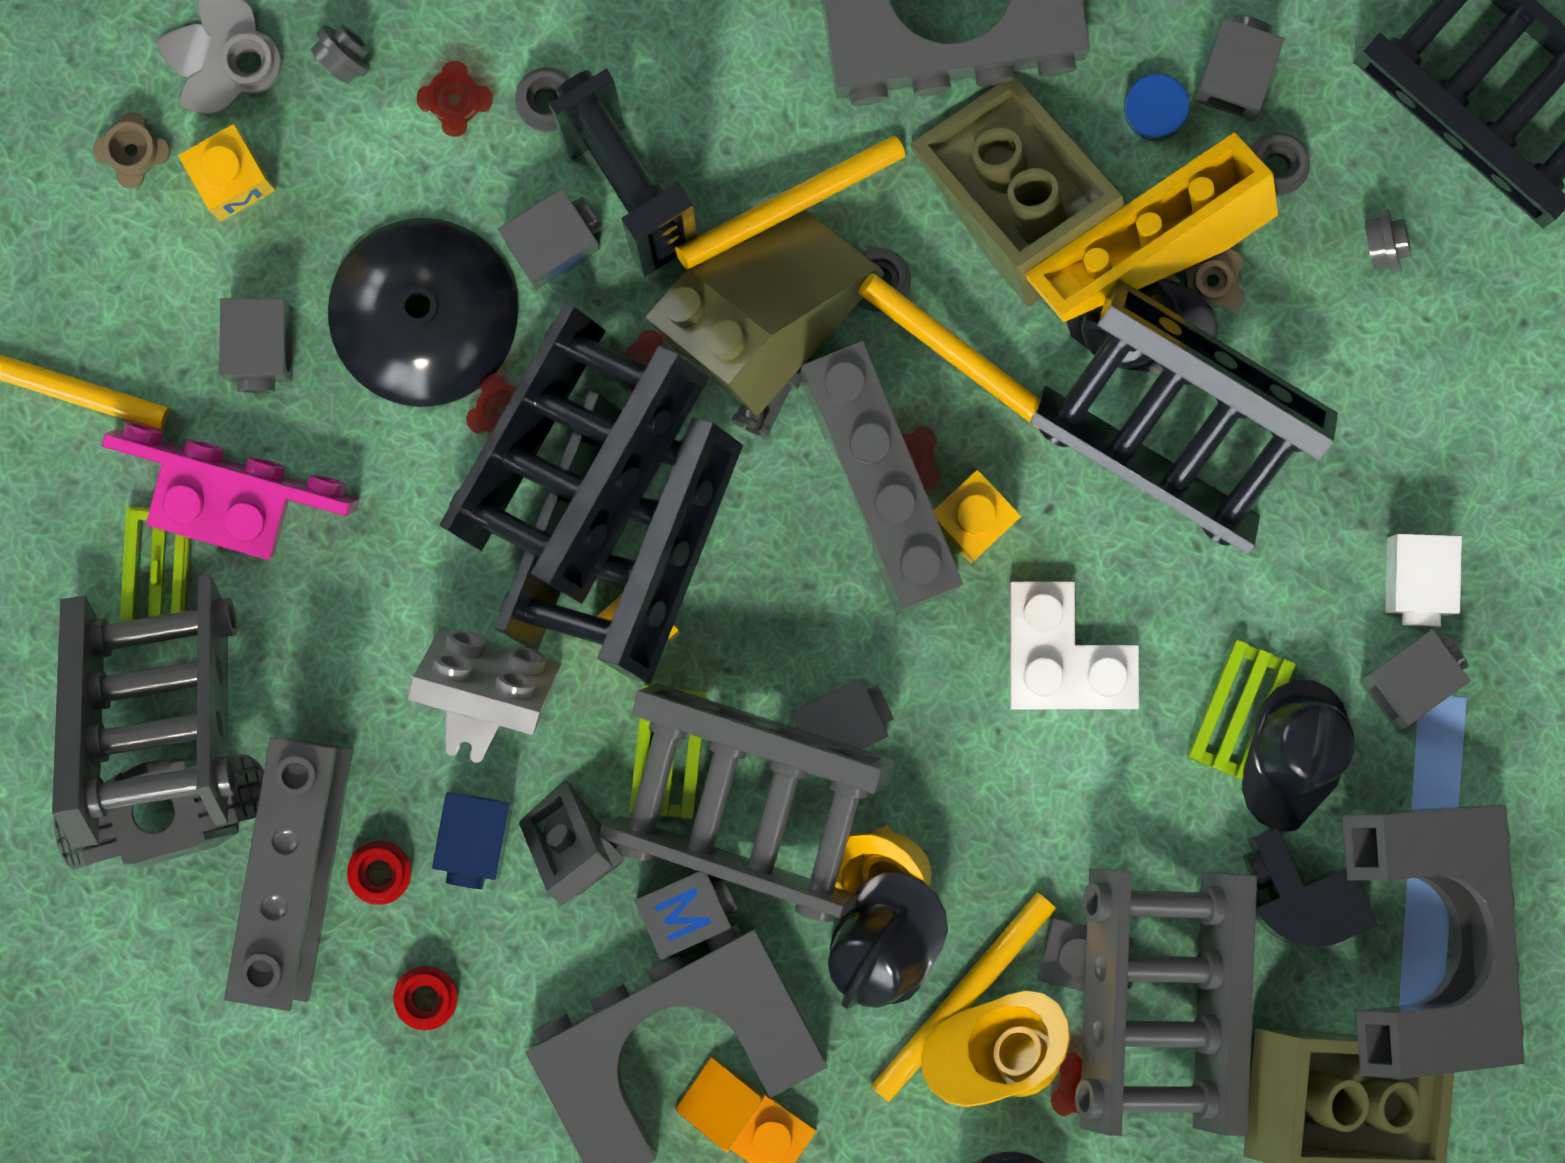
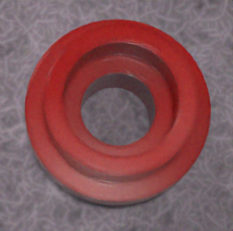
(358, 872)
(404, 998)

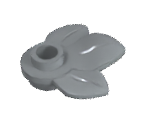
(211, 55)

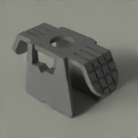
(186, 834)

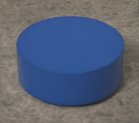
(1156, 107)

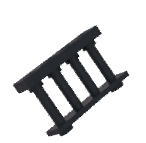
(1444, 103)
(591, 120)
(1187, 358)
(618, 475)
(664, 564)

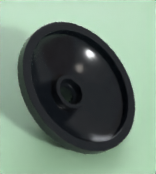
(452, 346)

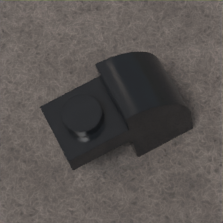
(1308, 912)

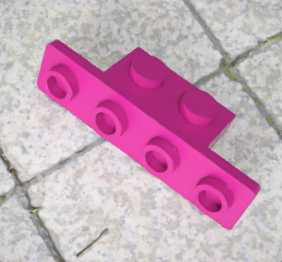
(220, 498)

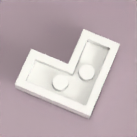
(1050, 668)

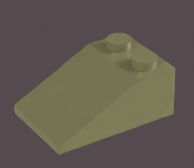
(1015, 181)
(763, 306)
(1319, 1109)

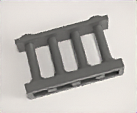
(87, 690)
(791, 757)
(288, 873)
(1223, 1003)

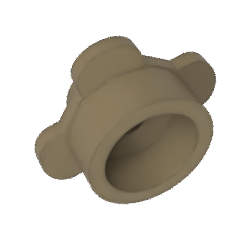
(129, 132)
(1226, 269)

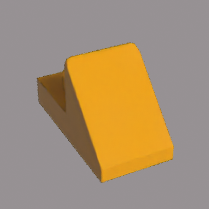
(743, 1117)

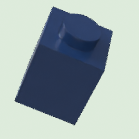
(472, 839)

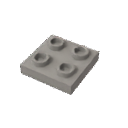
(482, 688)

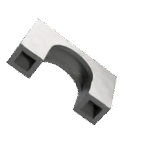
(878, 53)
(882, 477)
(730, 980)
(1476, 1009)

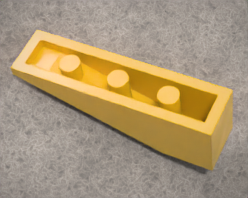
(1162, 231)

